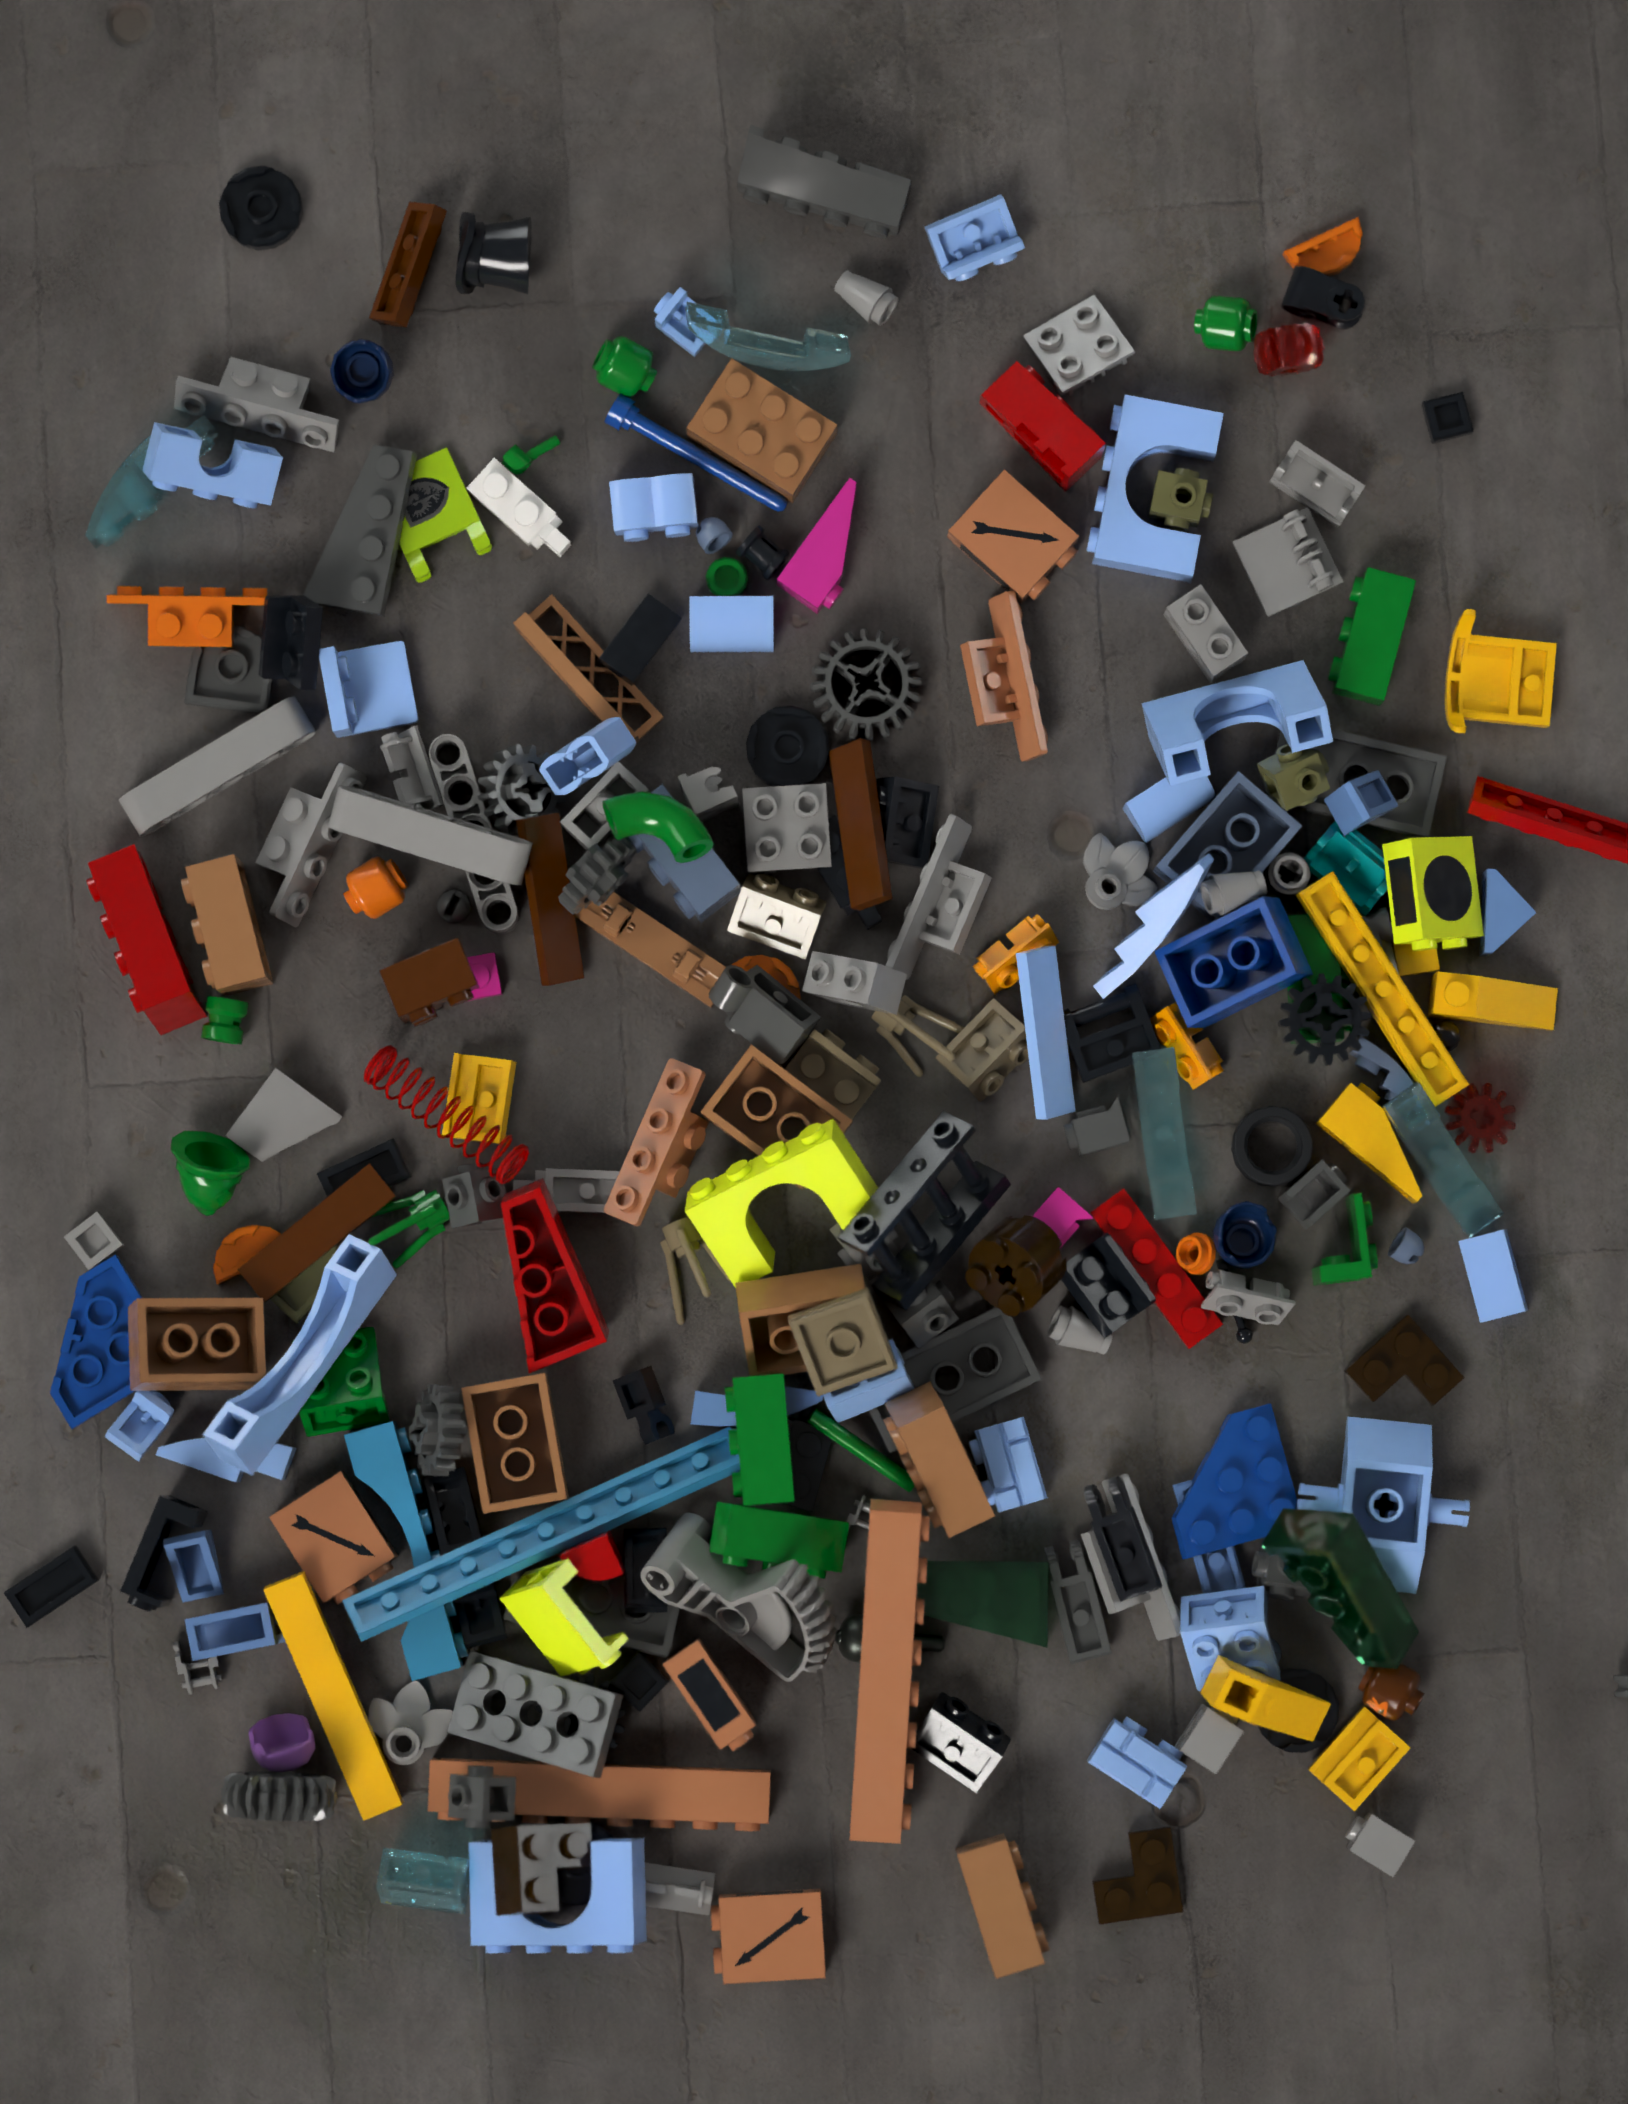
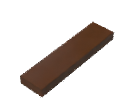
(860, 824)
(552, 923)
(317, 1233)

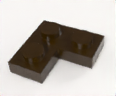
(1407, 1353)
(1151, 1889)

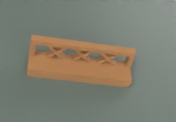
(573, 676)

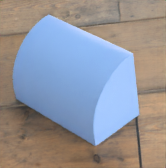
(731, 623)
(1167, 805)

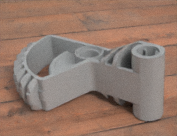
(744, 1604)

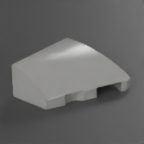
(280, 1117)

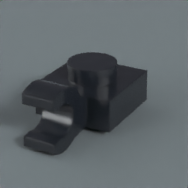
(641, 1399)

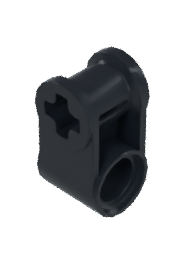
(1319, 296)

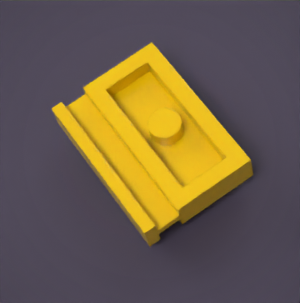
(487, 1087)
(1358, 1758)

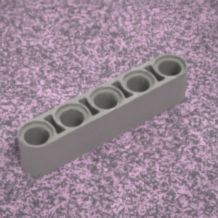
(217, 766)
(463, 773)
(430, 835)

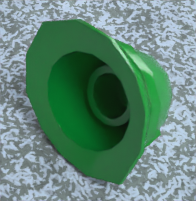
(208, 1168)

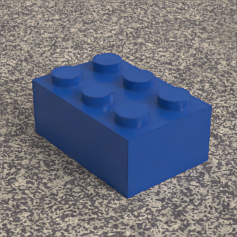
(1233, 962)

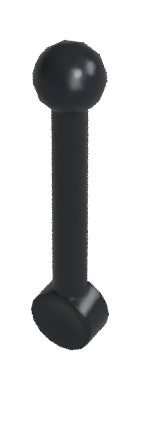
(1244, 1334)

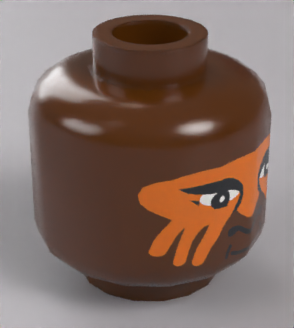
(1391, 1691)

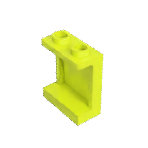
(557, 1623)

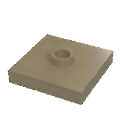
(842, 1342)

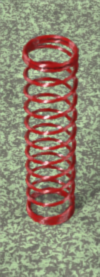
(520, 1150)

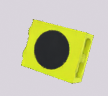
(1433, 892)

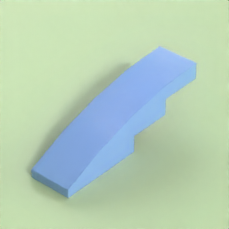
(1159, 917)

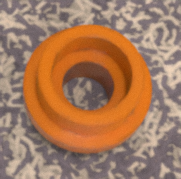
(1196, 1253)

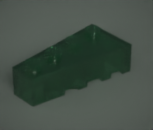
(1344, 1582)
(990, 1596)

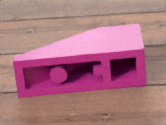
(819, 562)

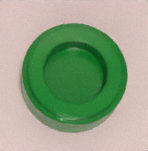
(726, 577)

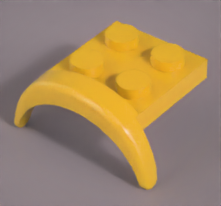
(1497, 679)

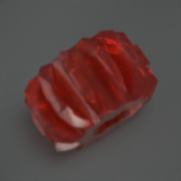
(1288, 349)
(1491, 1110)

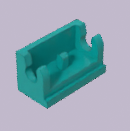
(1355, 863)

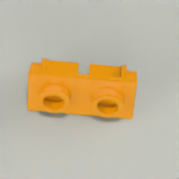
(999, 964)
(1194, 1061)

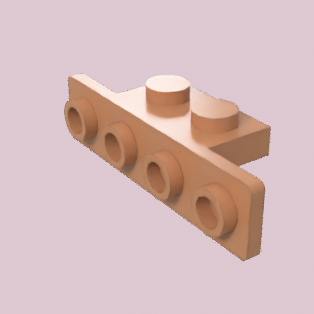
(1003, 679)
(662, 1145)

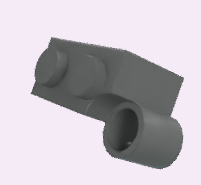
(763, 1011)

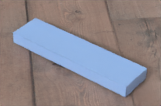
(1045, 1032)

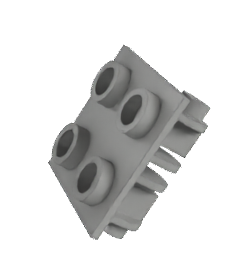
(1079, 345)
(1287, 561)
(786, 828)

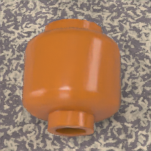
(375, 887)

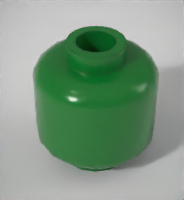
(1226, 323)
(624, 366)

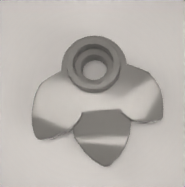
(1121, 868)
(408, 1716)

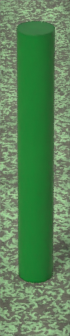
(860, 1449)

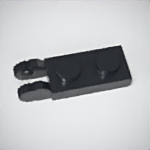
(1122, 1542)

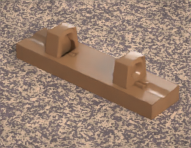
(654, 945)

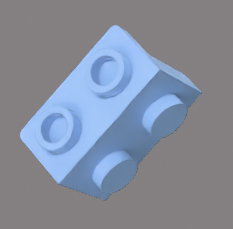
(974, 239)

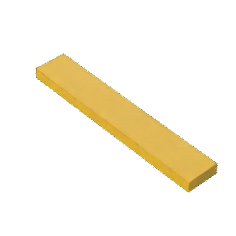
(1383, 987)
(333, 1695)

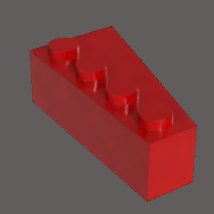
(144, 940)

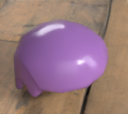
(282, 1742)

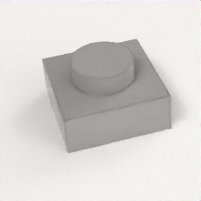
(94, 1240)

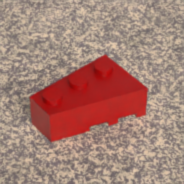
(1043, 425)

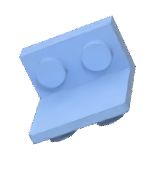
(368, 688)
(1228, 1626)

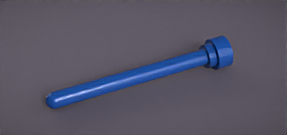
(627, 416)

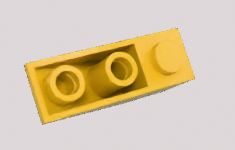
(1263, 1700)

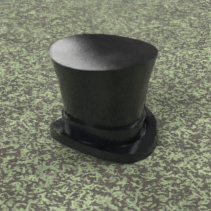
(493, 254)

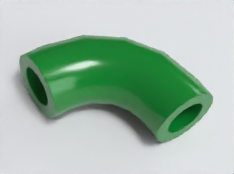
(661, 818)

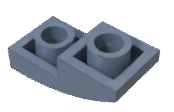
(1372, 1059)

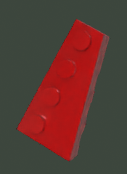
(549, 1282)

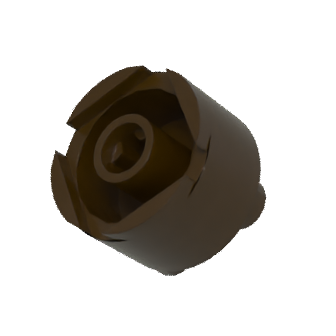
(1016, 1264)

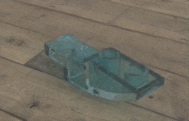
(132, 493)

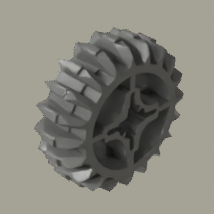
(850, 673)
(279, 1796)

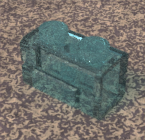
(423, 1881)

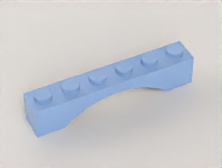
(258, 1417)

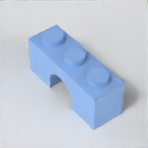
(246, 476)

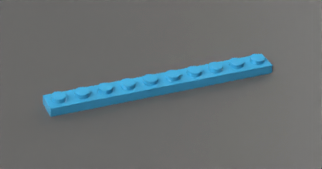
(541, 1535)

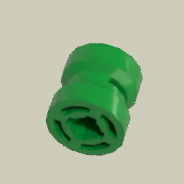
(224, 1020)

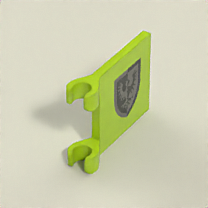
(437, 510)

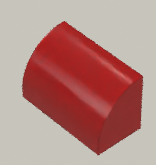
(596, 1558)

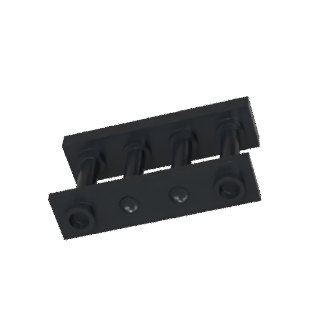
(946, 1227)

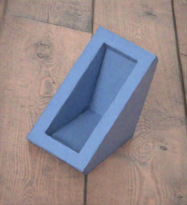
(1360, 801)
(1501, 911)
(194, 1565)

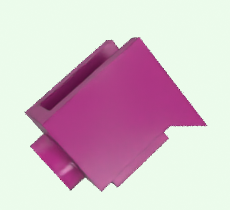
(1061, 1214)

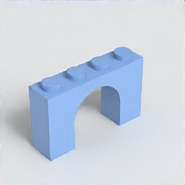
(1144, 430)
(1275, 696)
(611, 1918)

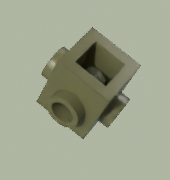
(1183, 484)
(1294, 777)

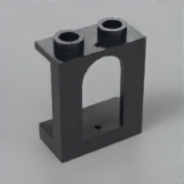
(166, 1512)

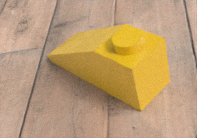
(1492, 1001)
(1365, 1132)

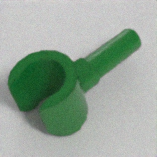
(518, 461)

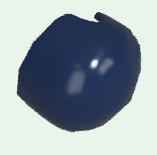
(362, 371)
(1244, 1235)

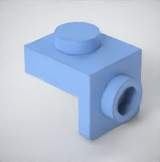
(673, 321)
(141, 1423)

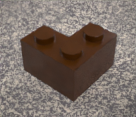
(428, 980)

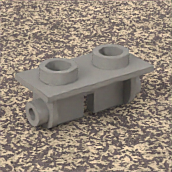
(408, 756)
(1264, 1302)
(678, 1888)

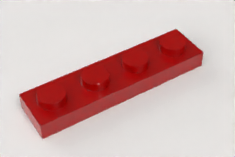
(1549, 819)
(1173, 1289)

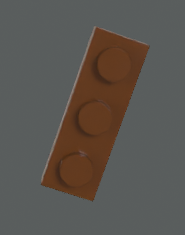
(408, 264)

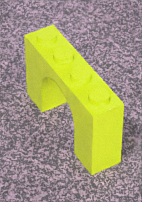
(814, 1159)

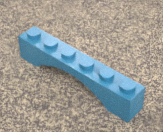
(382, 1464)

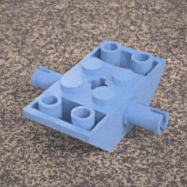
(1397, 1462)

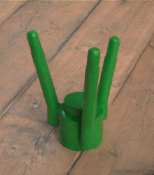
(427, 1212)

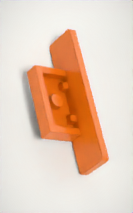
(189, 619)

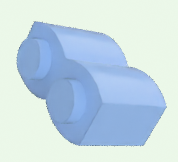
(654, 505)
(587, 756)

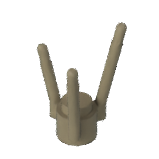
(904, 1020)
(684, 1240)

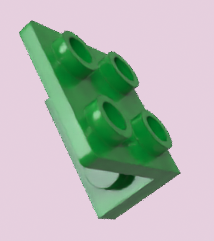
(1340, 1268)
(349, 1392)

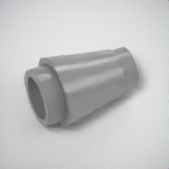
(867, 297)
(1294, 867)
(1231, 890)
(1075, 1330)

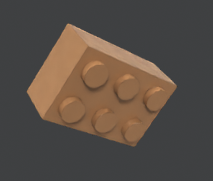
(762, 430)
(226, 925)
(766, 1105)
(769, 1302)
(196, 1343)
(515, 1443)
(936, 1460)
(1002, 1905)

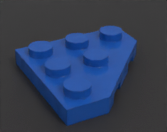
(95, 1345)
(1236, 1487)

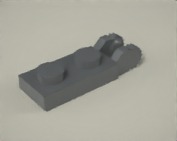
(1078, 1607)

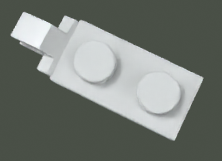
(518, 507)

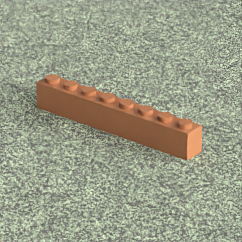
(886, 1671)
(621, 1793)

